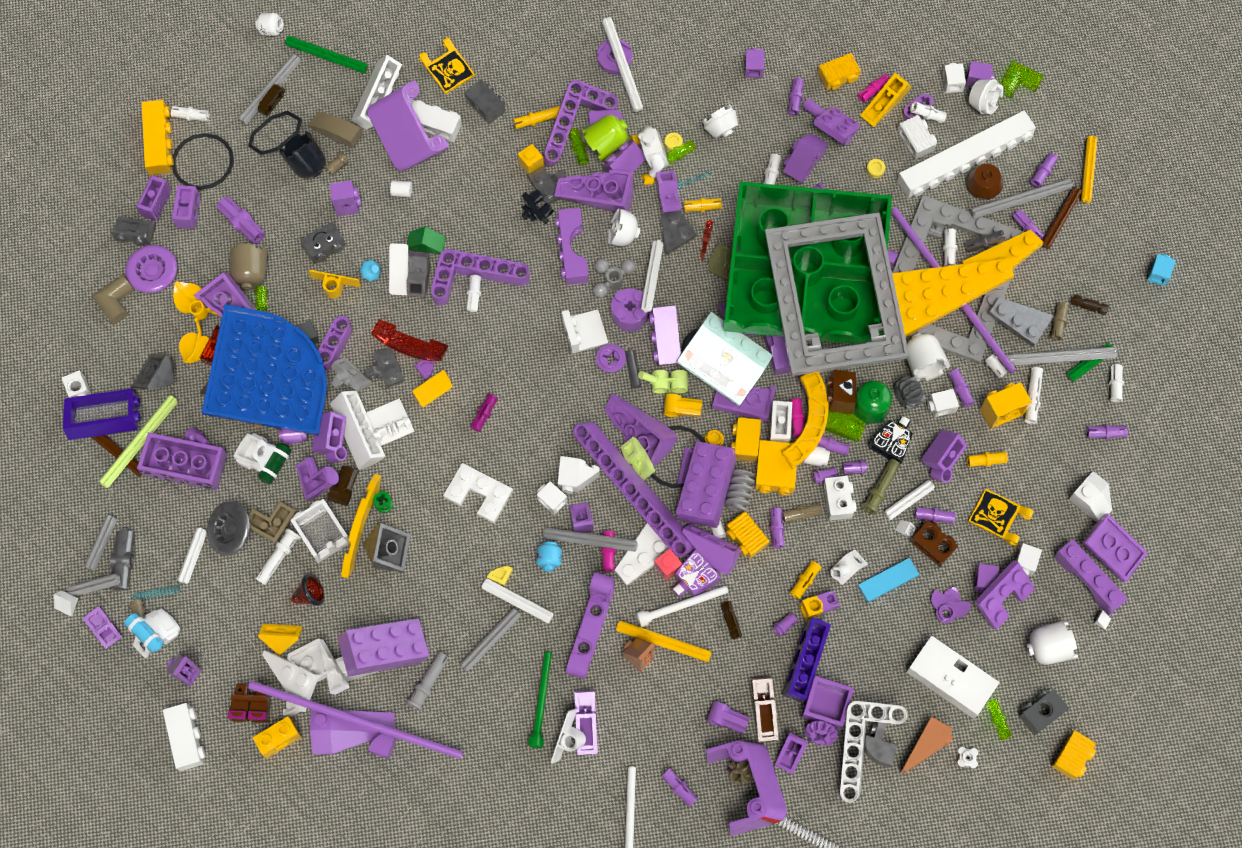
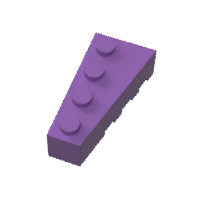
(223, 291)

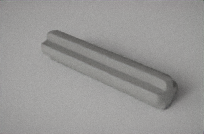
(100, 543)
(94, 585)

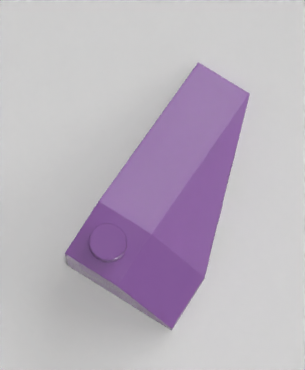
(644, 427)
(333, 735)

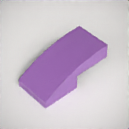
(102, 627)

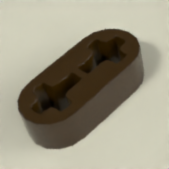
(271, 99)

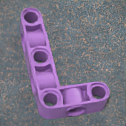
(600, 597)

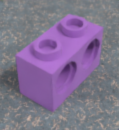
(186, 207)

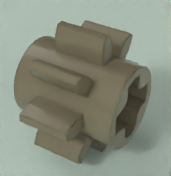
(740, 772)

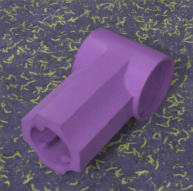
(722, 715)

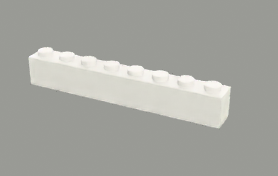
(966, 154)

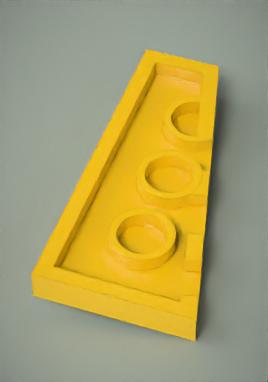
(1016, 248)

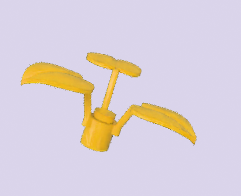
(191, 344)

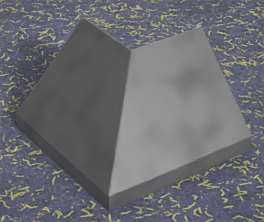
(155, 372)
(387, 548)

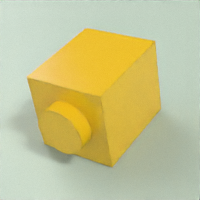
(530, 159)

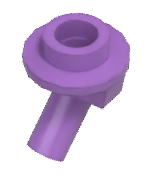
(195, 435)

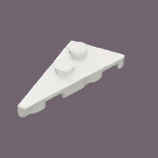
(292, 677)

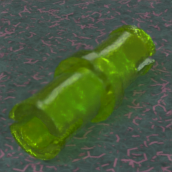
(578, 146)
(679, 152)
(999, 719)

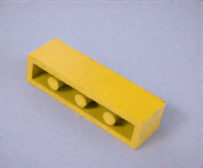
(156, 137)

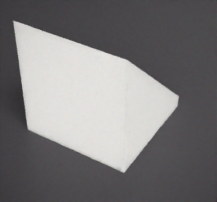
(906, 528)
(1102, 620)

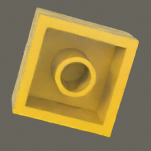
(1005, 405)

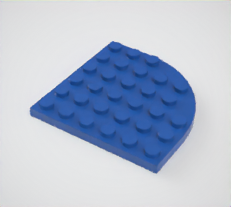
(265, 373)

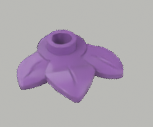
(951, 603)

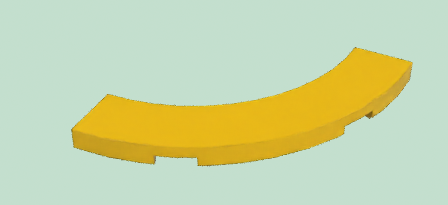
(816, 421)
(358, 525)

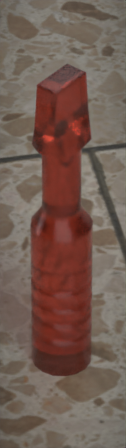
(706, 237)

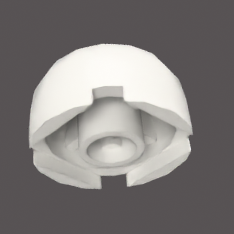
(624, 228)

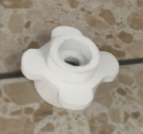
(972, 753)

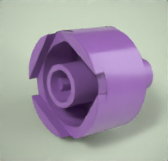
(625, 319)

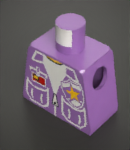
(695, 576)

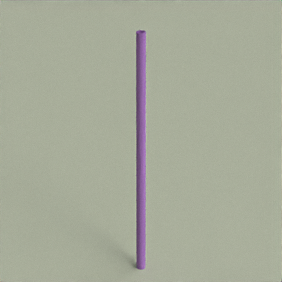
(966, 308)
(354, 719)

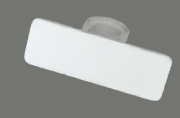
(398, 268)
(564, 741)

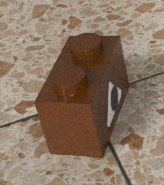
(841, 391)

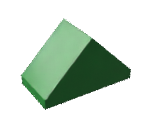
(426, 241)

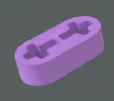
(923, 97)

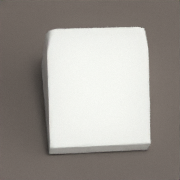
(65, 602)

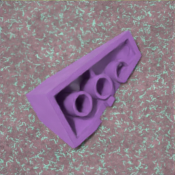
(600, 190)

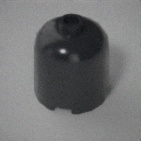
(304, 156)

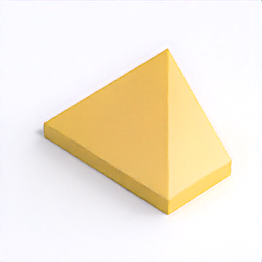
(279, 636)

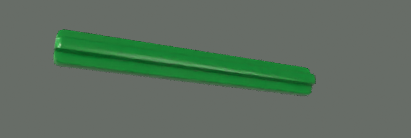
(326, 54)

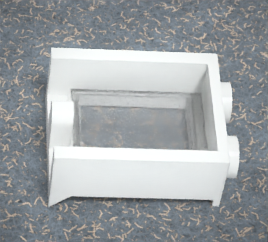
(320, 530)

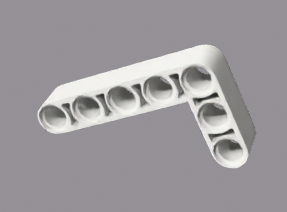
(859, 741)

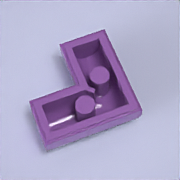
(315, 481)

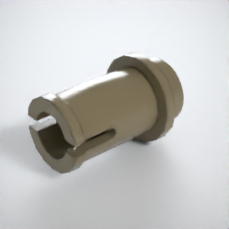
(337, 163)
(137, 607)

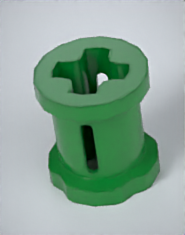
(380, 497)

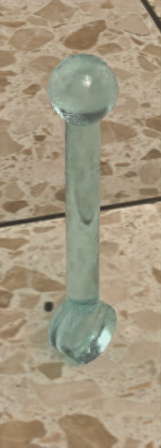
(680, 184)

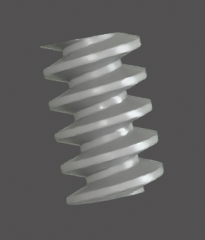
(738, 490)

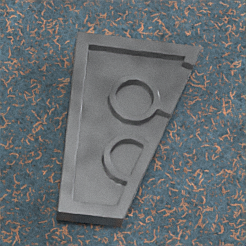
(1020, 319)

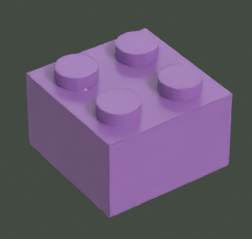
(828, 702)

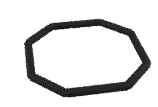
(284, 142)

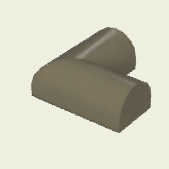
(109, 298)
(273, 526)

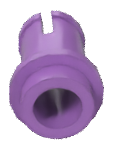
(810, 106)
(855, 467)
(819, 476)
(785, 624)

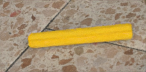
(1089, 166)

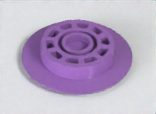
(154, 275)

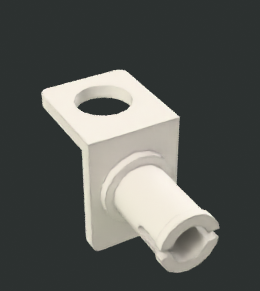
(847, 567)

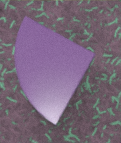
(425, 368)

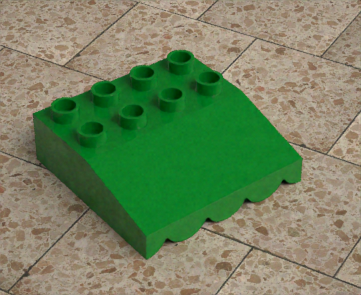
(829, 276)

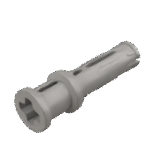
(423, 689)

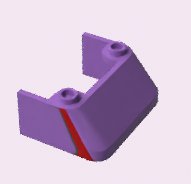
(770, 806)

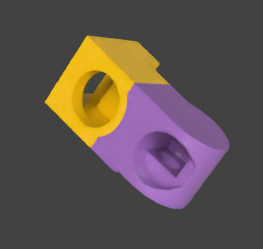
(819, 605)

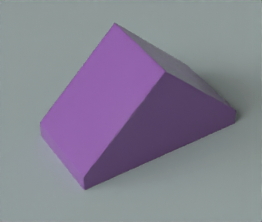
(581, 517)
(791, 753)

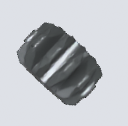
(909, 392)

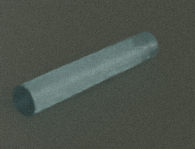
(157, 592)

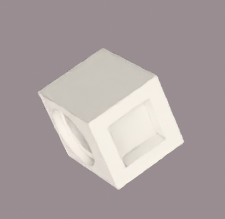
(953, 78)
(74, 380)
(943, 403)
(551, 497)
(1028, 558)

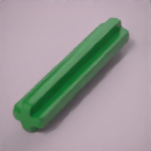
(1084, 367)

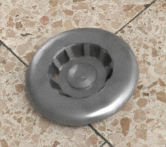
(228, 528)

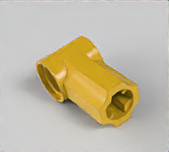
(676, 406)

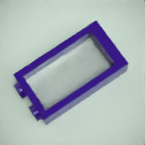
(101, 414)

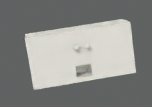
(953, 677)

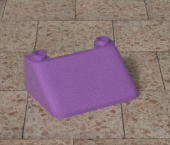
(401, 129)

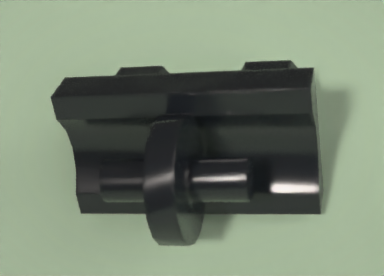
(541, 212)

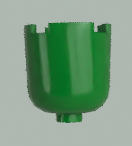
(873, 402)

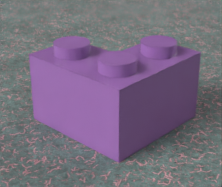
(805, 155)

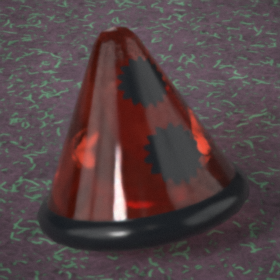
(309, 592)

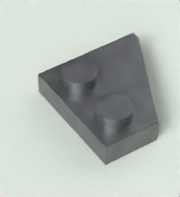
(676, 231)

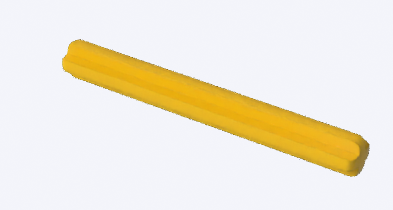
(663, 641)

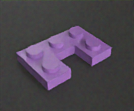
(1012, 580)

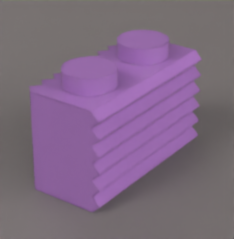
(153, 198)

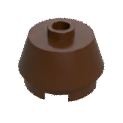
(985, 181)

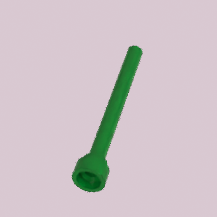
(535, 739)

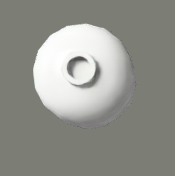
(926, 357)
(1052, 643)

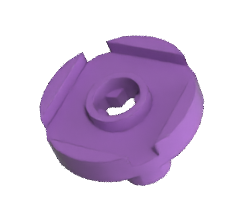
(605, 60)

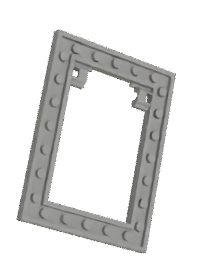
(940, 214)
(813, 359)

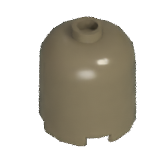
(248, 265)

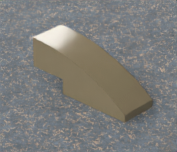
(336, 128)

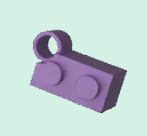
(331, 437)
(944, 454)

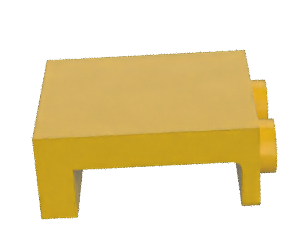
(773, 470)

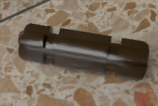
(1090, 304)
(731, 620)

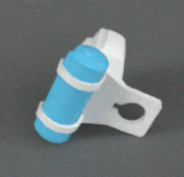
(152, 630)

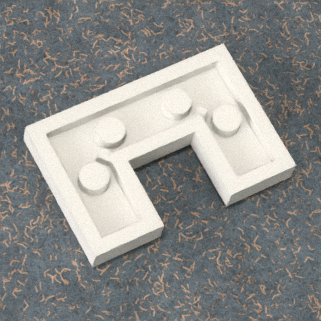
(495, 492)

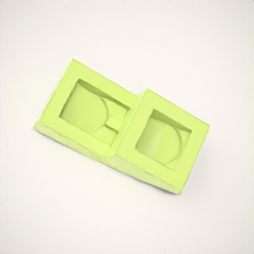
(637, 456)

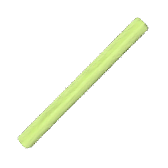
(138, 441)

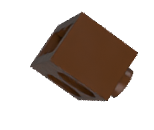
(930, 547)

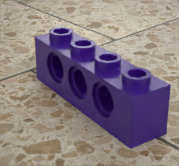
(806, 659)

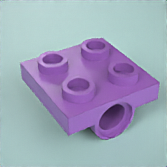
(837, 125)

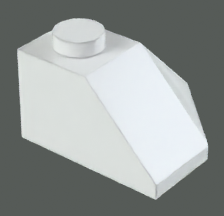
(575, 474)
(1093, 497)

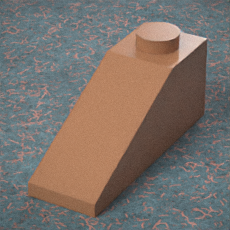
(639, 653)
(930, 741)

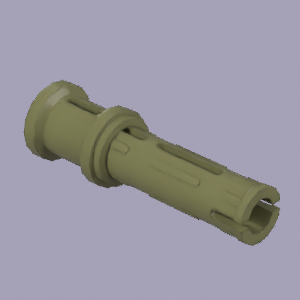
(877, 493)

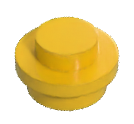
(714, 437)

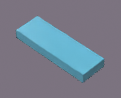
(888, 580)

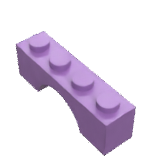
(575, 267)
(1104, 591)

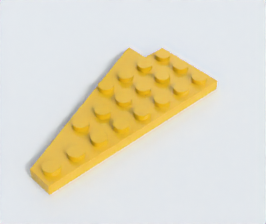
(935, 292)

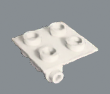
(390, 422)

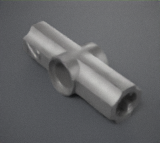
(122, 558)

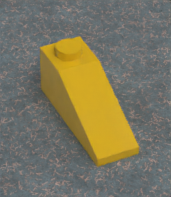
(886, 99)

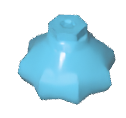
(370, 270)

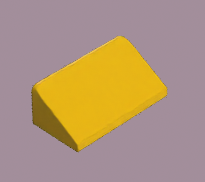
(432, 388)

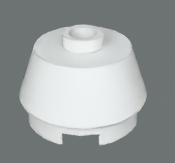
(985, 95)
(721, 122)

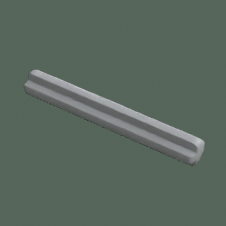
(496, 633)

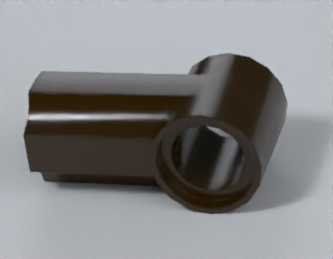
(342, 491)

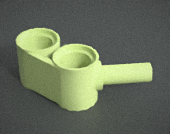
(663, 383)

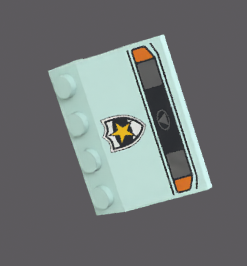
(724, 359)

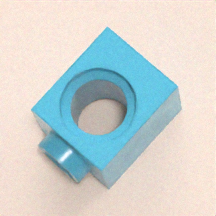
(1161, 269)

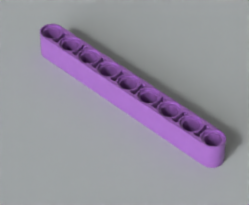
(625, 485)

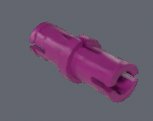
(483, 412)

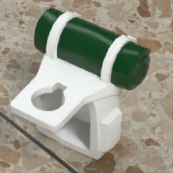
(262, 456)

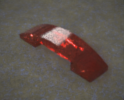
(408, 345)

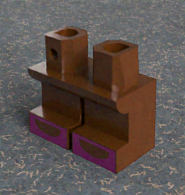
(249, 707)

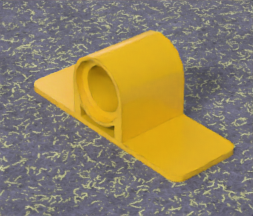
(334, 280)

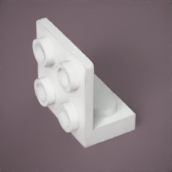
(584, 330)

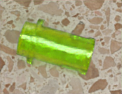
(261, 298)

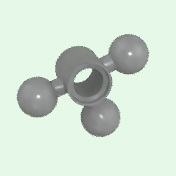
(602, 266)

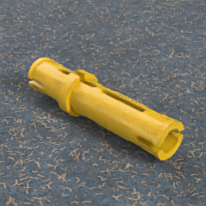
(533, 118)

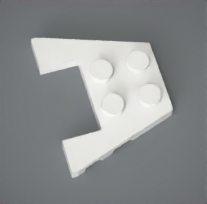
(319, 660)

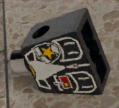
(892, 440)

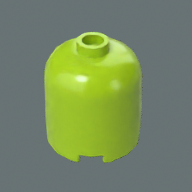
(606, 135)

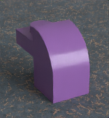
(668, 191)

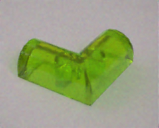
(1020, 75)

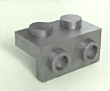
(133, 230)

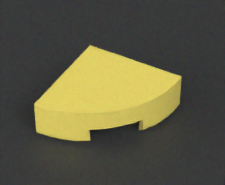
(500, 575)

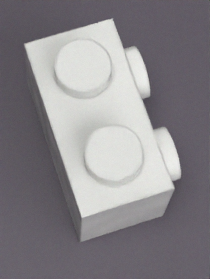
(838, 498)

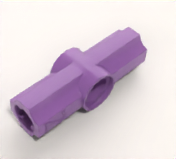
(240, 220)

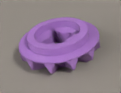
(606, 351)
(821, 727)

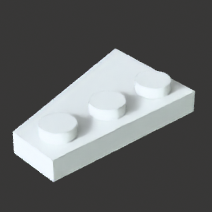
(639, 562)

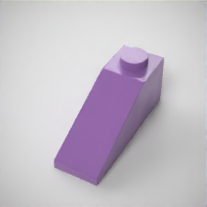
(714, 550)
(183, 669)

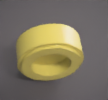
(673, 140)
(875, 168)

